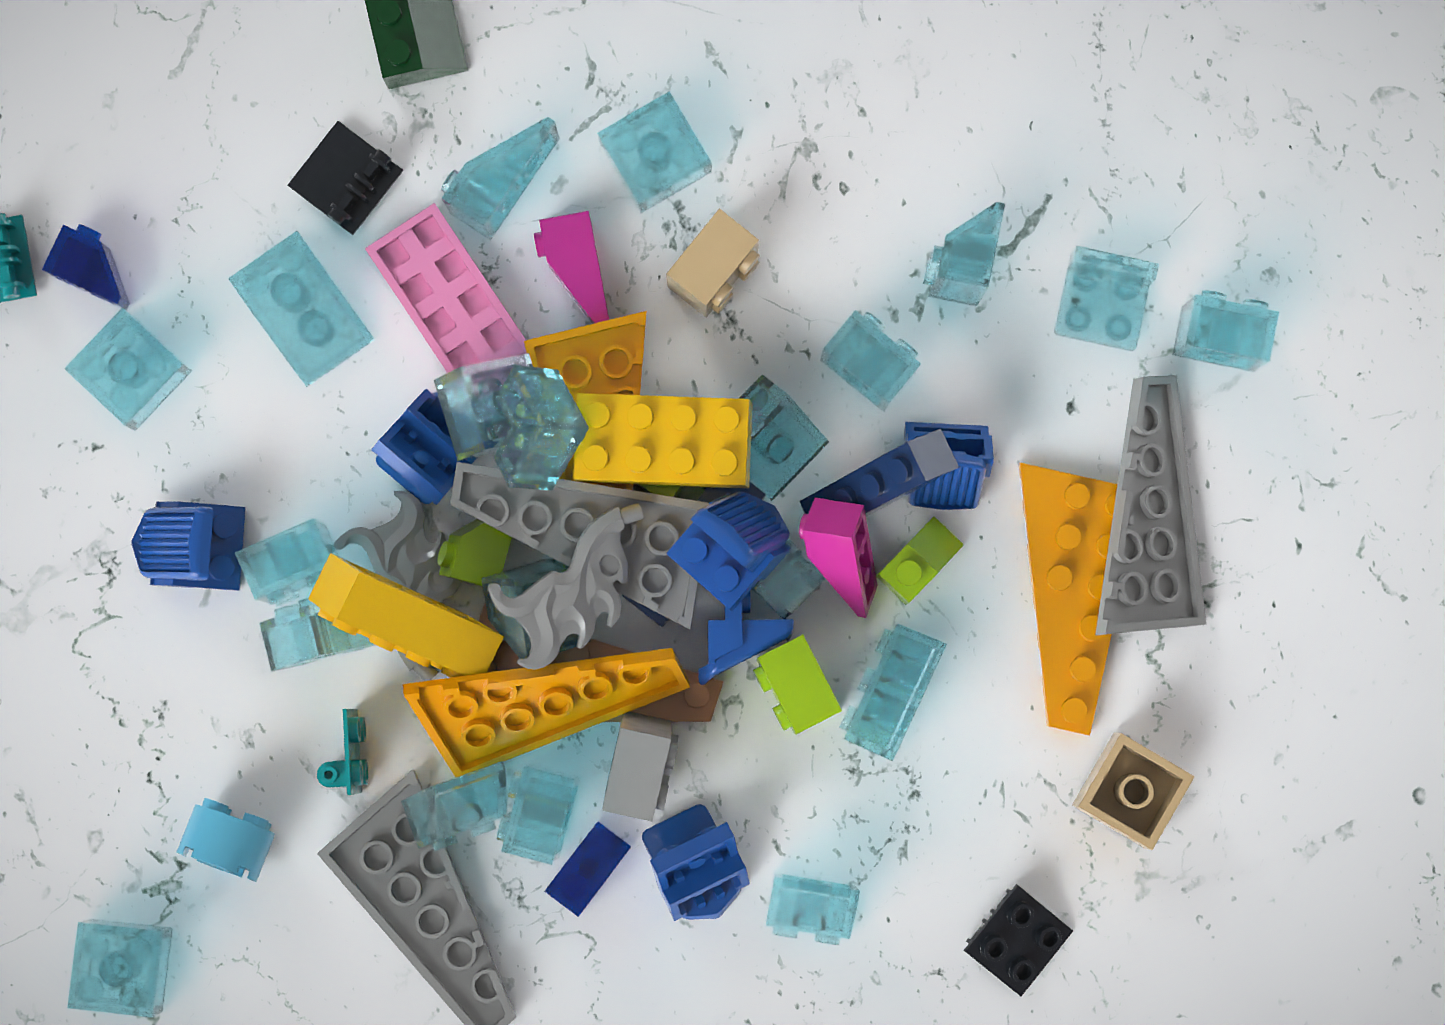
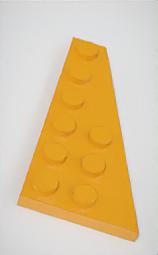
(595, 361)
(1067, 556)
(514, 711)

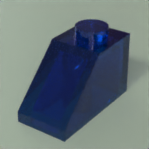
(86, 264)
(587, 868)

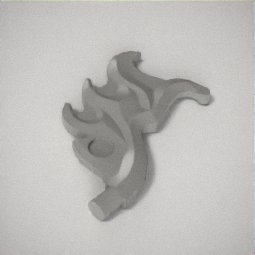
(406, 557)
(574, 598)

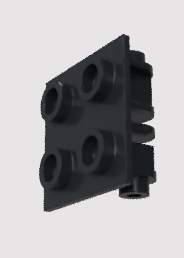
(345, 177)
(1018, 940)

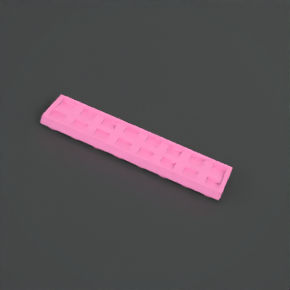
(445, 292)

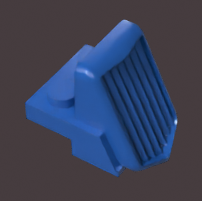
(420, 450)
(974, 455)
(190, 545)
(732, 545)
(737, 640)
(695, 864)

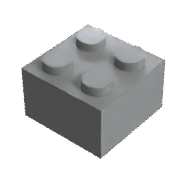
(638, 764)

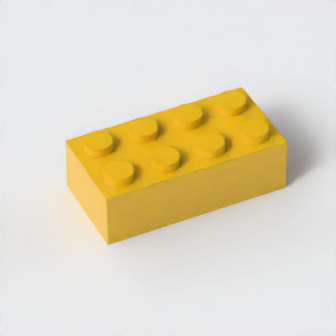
(664, 440)
(403, 619)

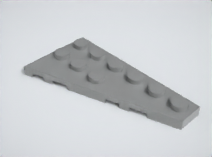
(558, 517)
(1152, 546)
(420, 906)

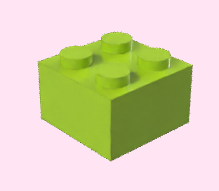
(797, 685)

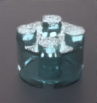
(789, 583)

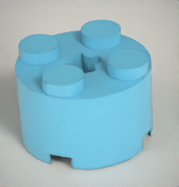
(226, 840)

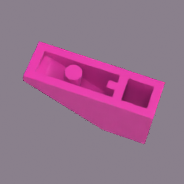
(573, 259)
(841, 550)

